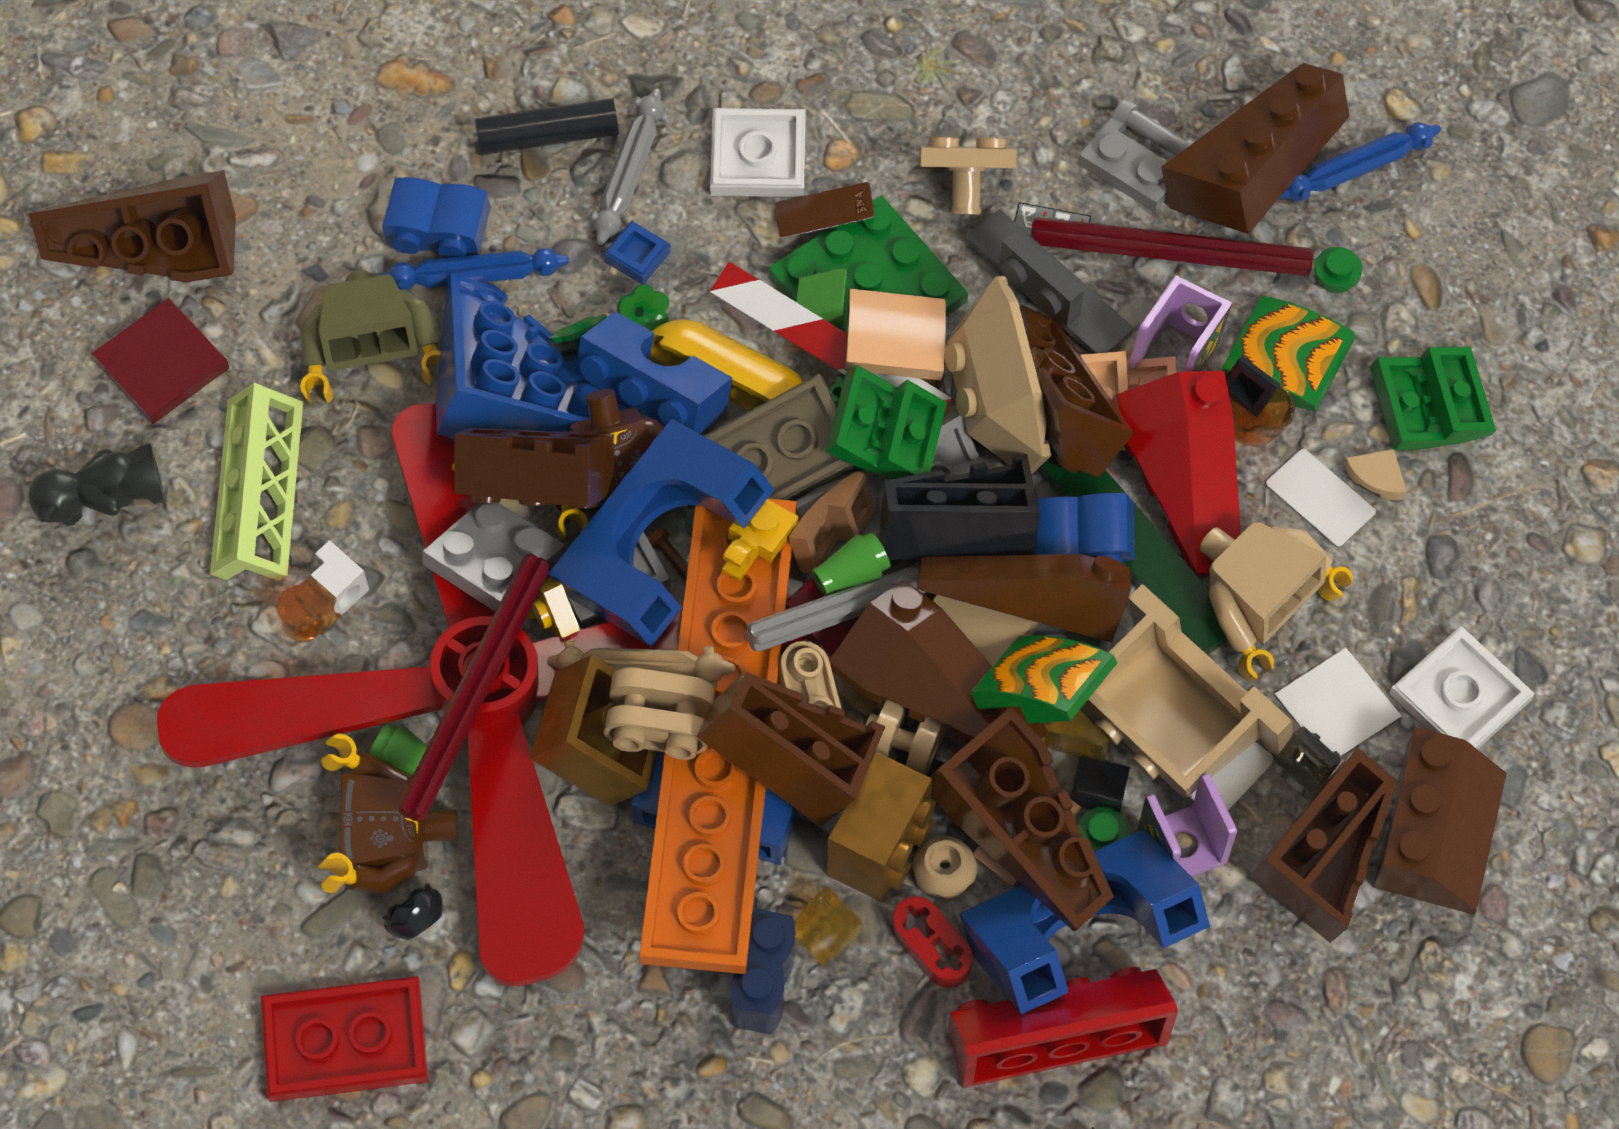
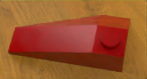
(1186, 455)

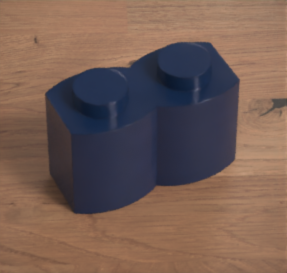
(760, 993)

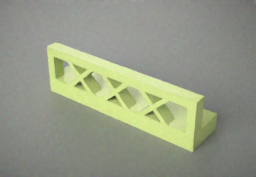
(241, 480)

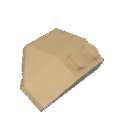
(998, 377)

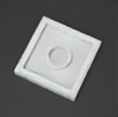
(758, 152)
(1462, 690)

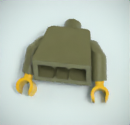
(363, 325)

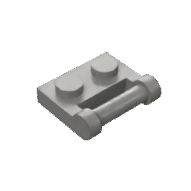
(1127, 163)

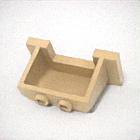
(1178, 704)

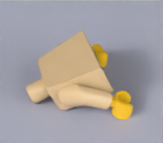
(1264, 582)

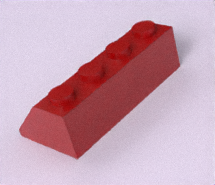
(1085, 1025)

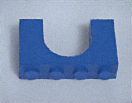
(672, 473)
(1014, 928)

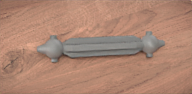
(628, 166)

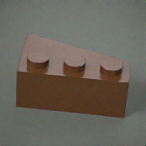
(790, 746)
(1328, 846)

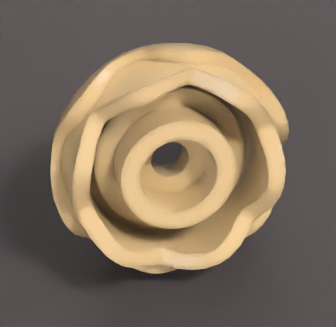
(944, 882)

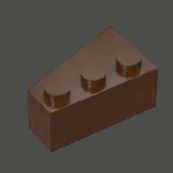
(534, 466)

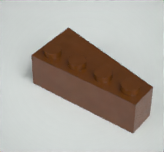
(1258, 150)

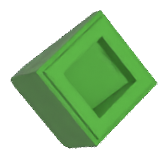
(824, 295)

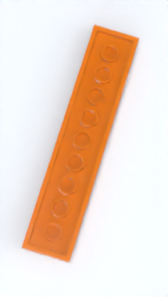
(707, 805)

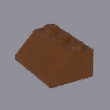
(1441, 822)

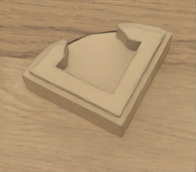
(1378, 473)

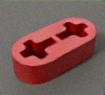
(923, 949)

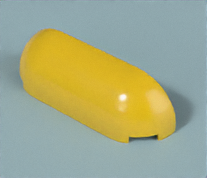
(753, 374)

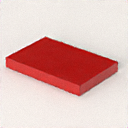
(344, 1039)

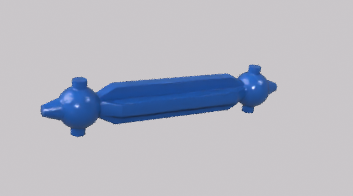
(1361, 160)
(479, 267)

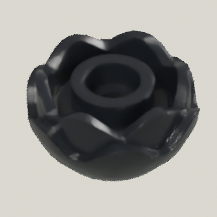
(414, 914)

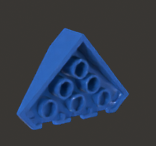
(502, 368)

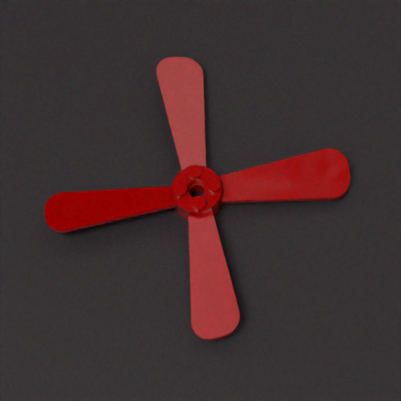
(523, 888)

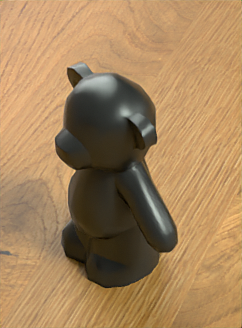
(102, 484)

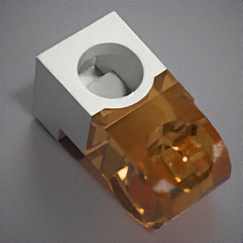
(323, 596)

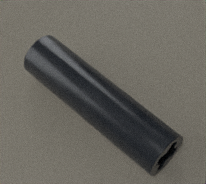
(547, 126)

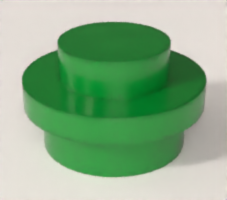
(1337, 269)
(1103, 827)

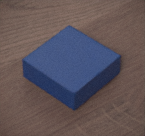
(637, 252)

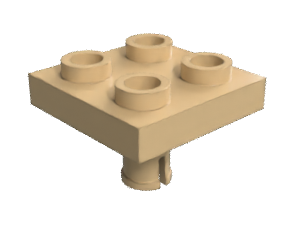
(967, 165)

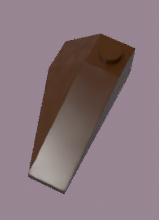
(161, 228)
(1078, 412)
(1054, 590)
(919, 659)
(1015, 809)

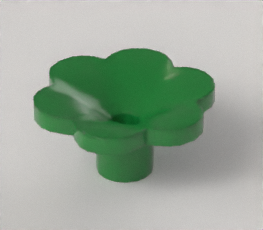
(645, 306)
(576, 330)

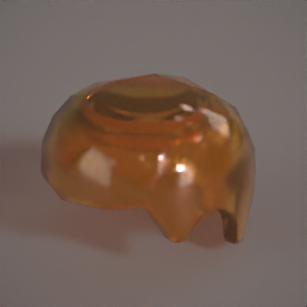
(1268, 425)

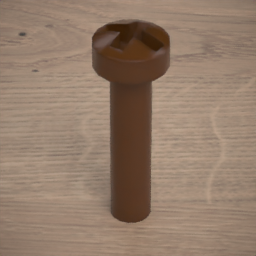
(660, 540)

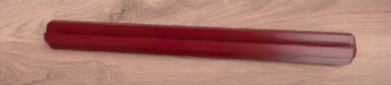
(1172, 246)
(473, 688)

